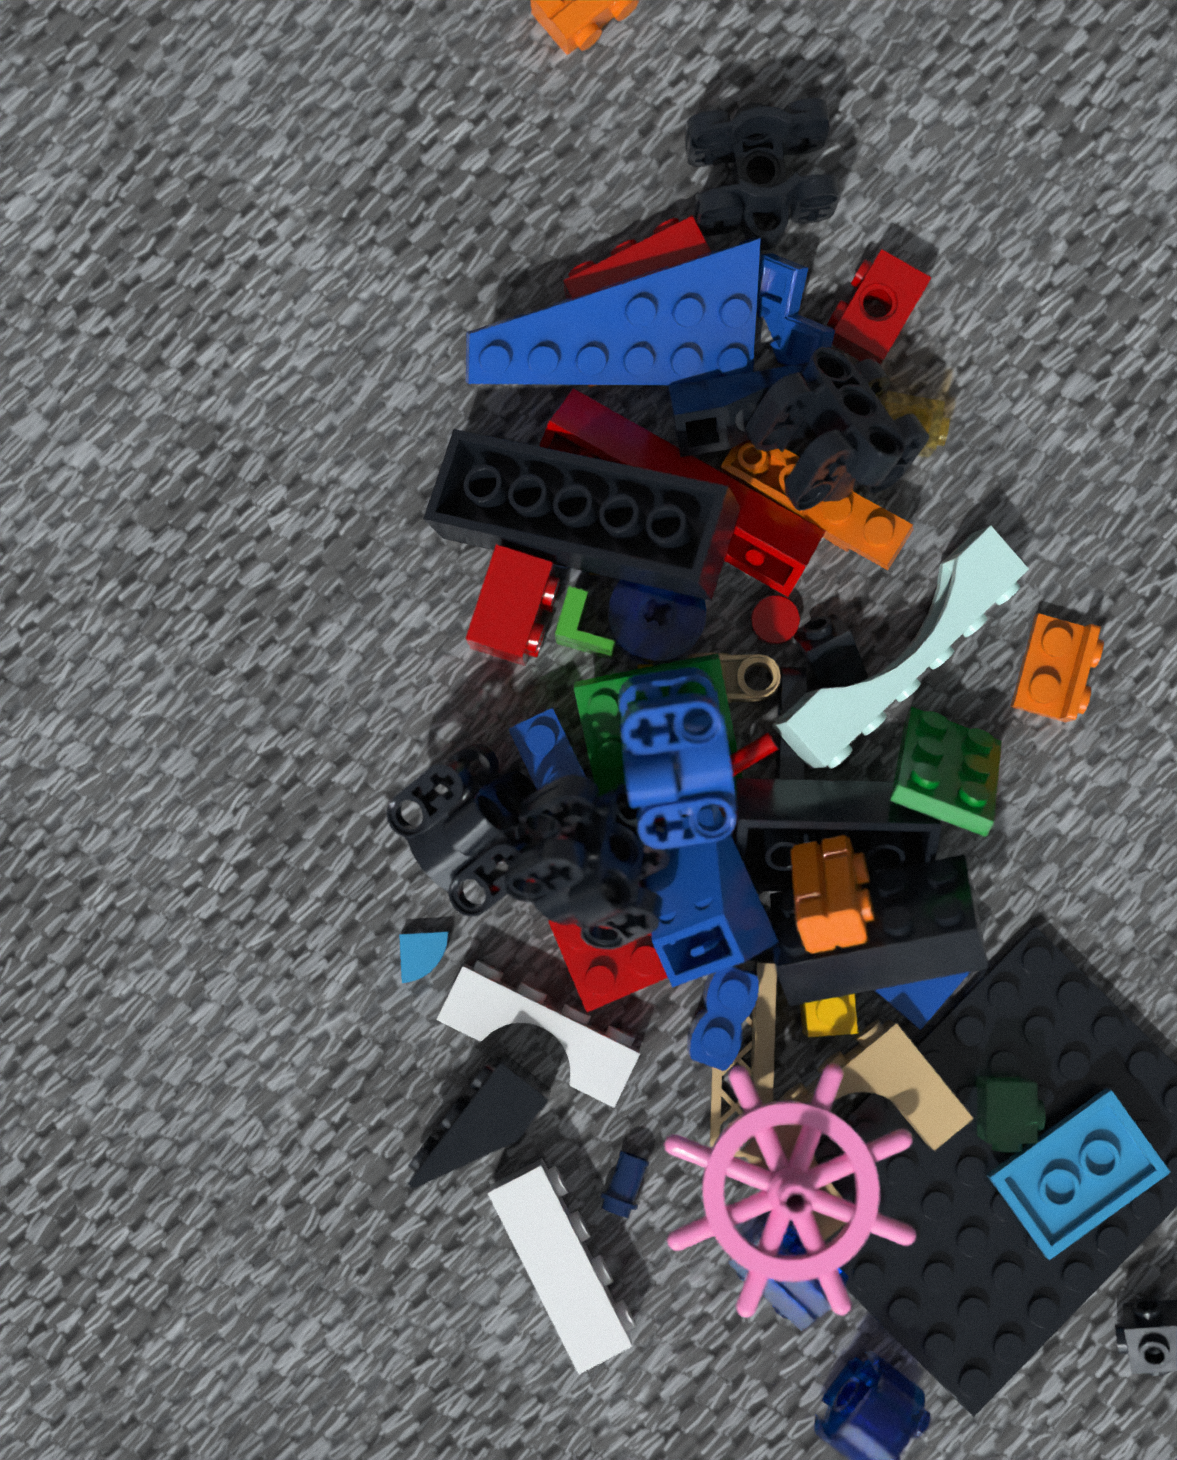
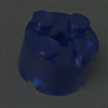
(649, 641)
(872, 1411)

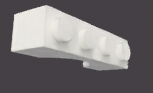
(597, 1058)

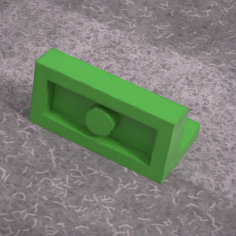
(570, 624)

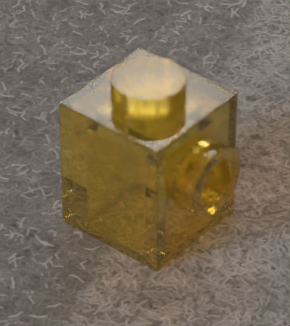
(926, 410)

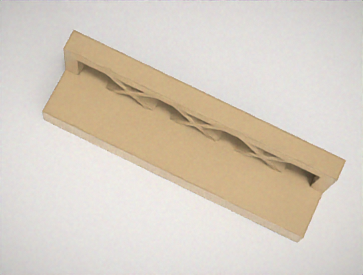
(761, 1047)

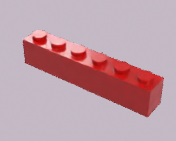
(766, 538)

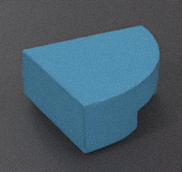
(421, 953)

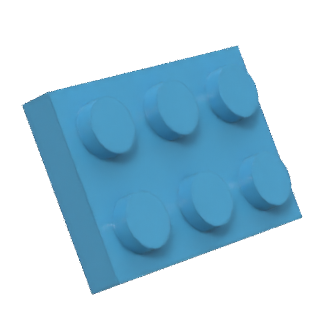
(1078, 1173)

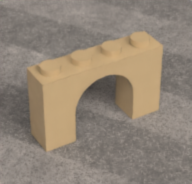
(884, 1065)

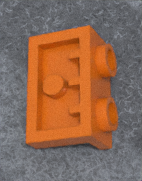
(1057, 668)

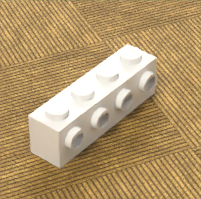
(561, 1265)

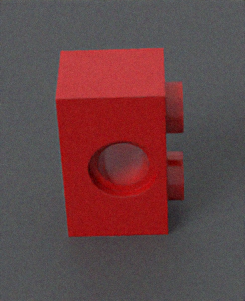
(892, 284)

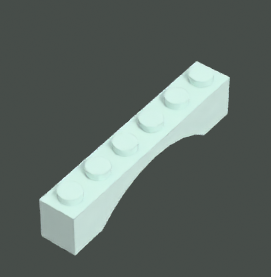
(967, 585)

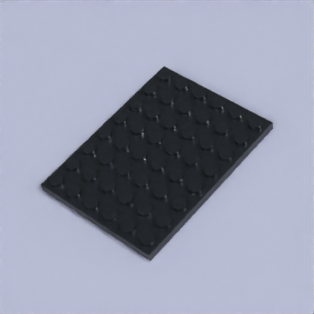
(974, 1285)

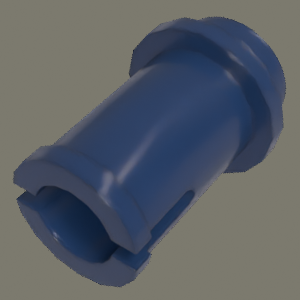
(624, 1184)

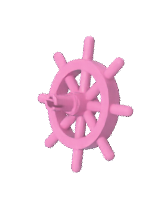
(790, 1190)

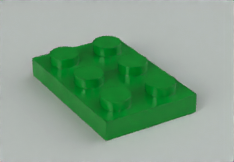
(948, 771)

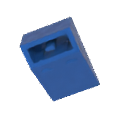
(708, 908)

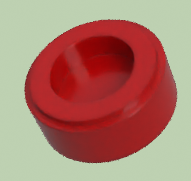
(775, 620)

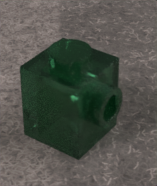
(1008, 1112)

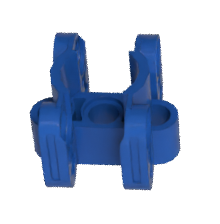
(676, 758)

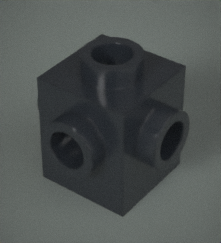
(1149, 1336)

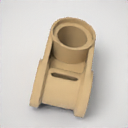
(733, 673)

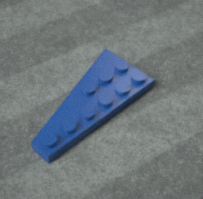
(644, 330)

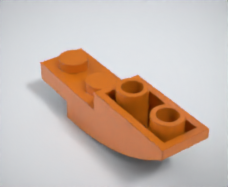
(848, 523)

